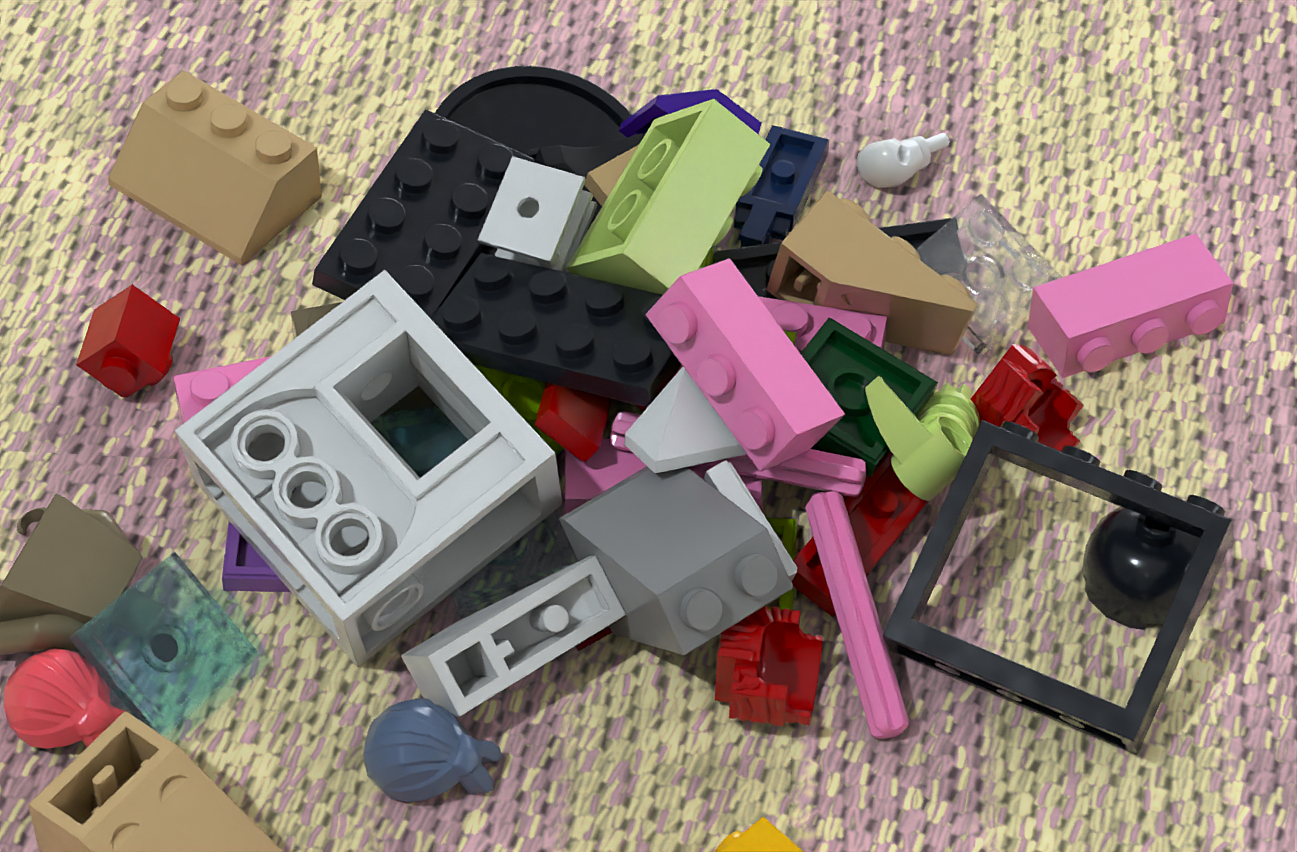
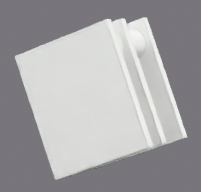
(538, 215)

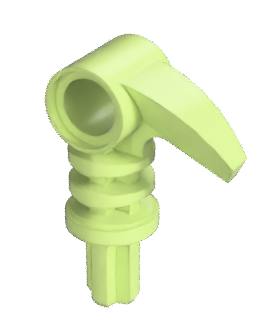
(927, 446)

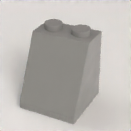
(677, 557)

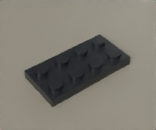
(420, 215)
(558, 329)

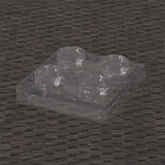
(994, 267)

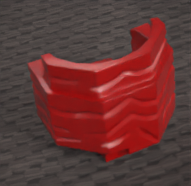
(1028, 394)
(768, 668)

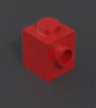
(129, 342)

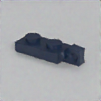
(783, 188)

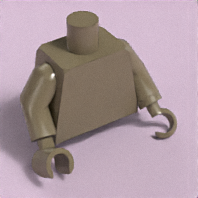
(63, 576)

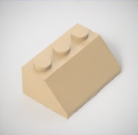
(216, 168)

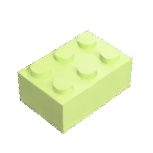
(672, 199)

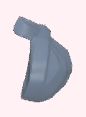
(424, 751)

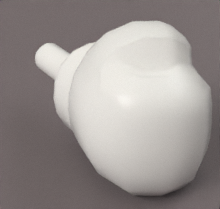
(894, 161)

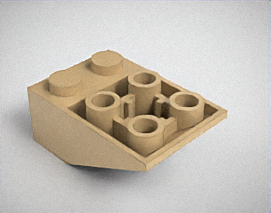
(852, 265)
(140, 796)

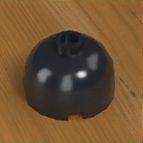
(1135, 567)

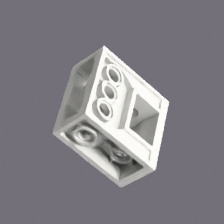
(362, 531)

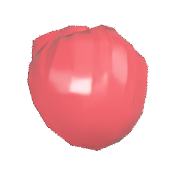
(58, 700)

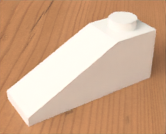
(513, 637)

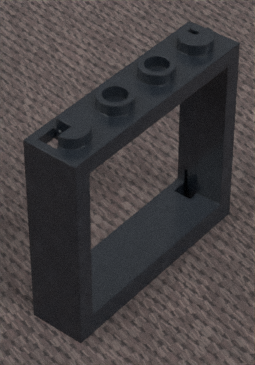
(1023, 685)

